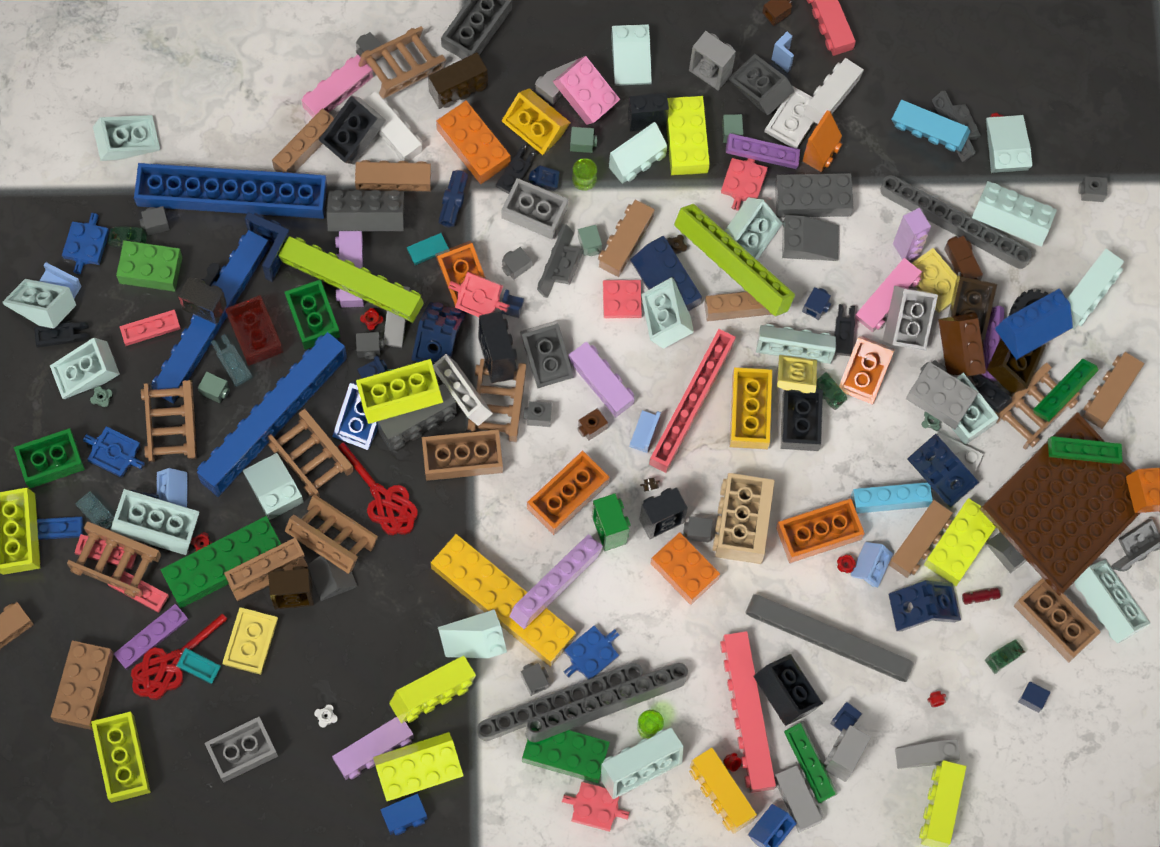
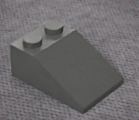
(762, 84)
(809, 239)
(547, 354)

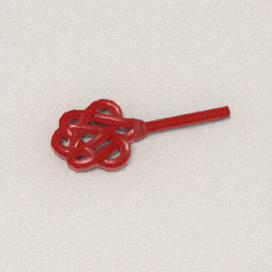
(396, 523)
(150, 686)

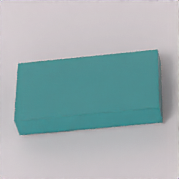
(427, 248)
(198, 666)

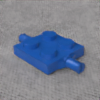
(85, 243)
(113, 452)
(591, 653)

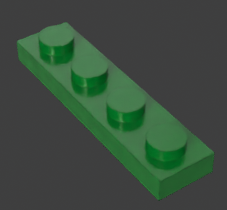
(1065, 389)
(1085, 450)
(810, 762)

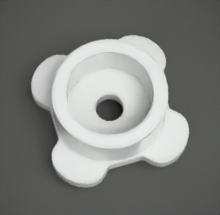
(326, 721)

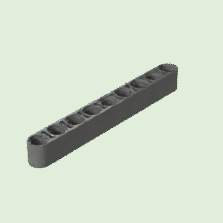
(966, 222)
(829, 638)
(549, 702)
(602, 709)

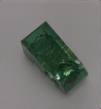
(120, 234)
(831, 391)
(1004, 656)

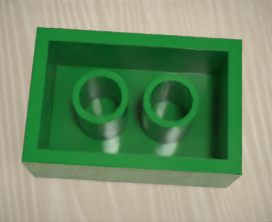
(311, 313)
(49, 458)
(610, 521)

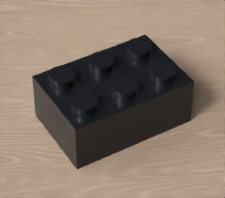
(352, 130)
(497, 347)
(801, 420)
(663, 512)
(787, 689)

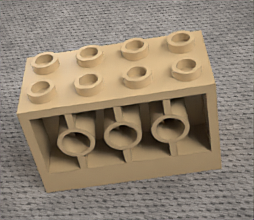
(743, 514)

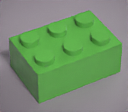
(149, 266)

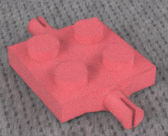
(743, 180)
(478, 295)
(594, 807)

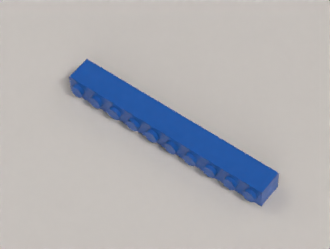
(202, 332)

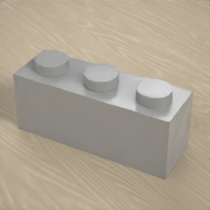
(798, 798)

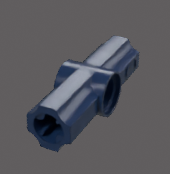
(453, 198)

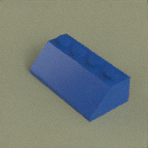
(1036, 324)

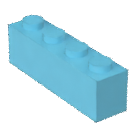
(930, 125)
(892, 497)

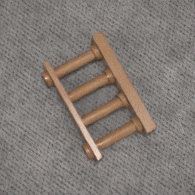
(403, 78)
(1043, 376)
(513, 410)
(186, 429)
(317, 436)
(112, 540)
(322, 544)
(254, 573)

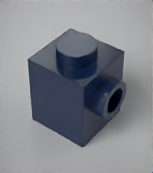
(817, 303)

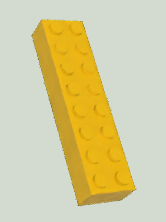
(491, 590)

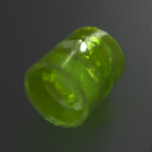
(584, 174)
(649, 723)

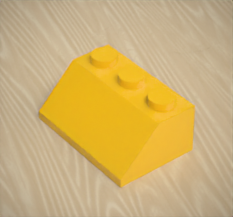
(535, 121)

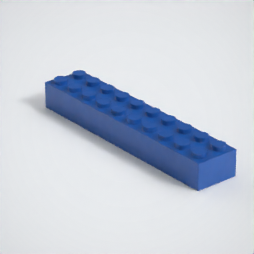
(230, 190)
(272, 414)

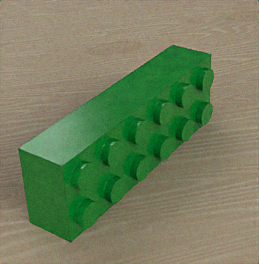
(205, 569)

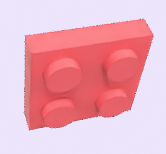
(622, 299)

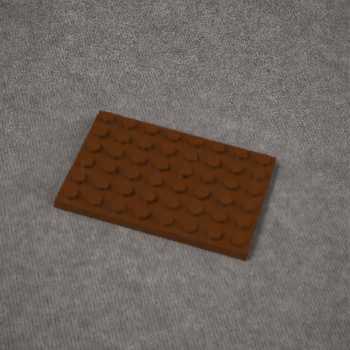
(1063, 509)

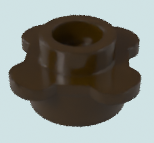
(681, 246)
(650, 484)

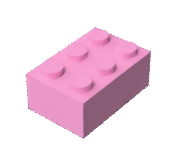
(586, 90)

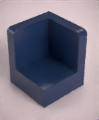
(515, 304)
(1034, 697)
(845, 717)

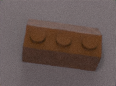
(962, 345)

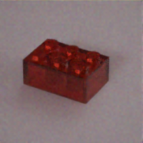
(254, 330)

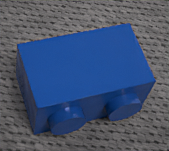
(404, 814)
(772, 827)

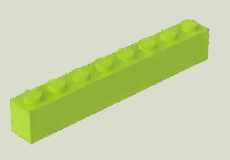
(734, 260)
(351, 279)

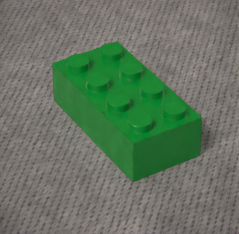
(568, 754)

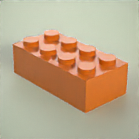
(473, 142)
(568, 492)
(820, 530)

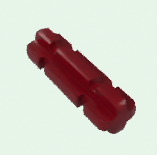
(981, 596)

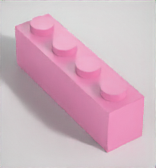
(337, 87)
(877, 306)

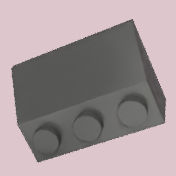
(1006, 552)

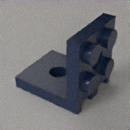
(273, 233)
(440, 327)
(943, 470)
(930, 603)

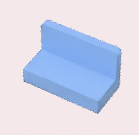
(781, 52)
(58, 277)
(645, 431)
(172, 486)
(872, 563)

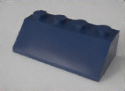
(658, 263)

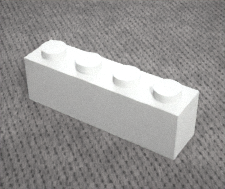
(833, 91)
(394, 131)
(462, 390)

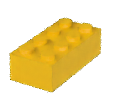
(750, 408)
(722, 791)

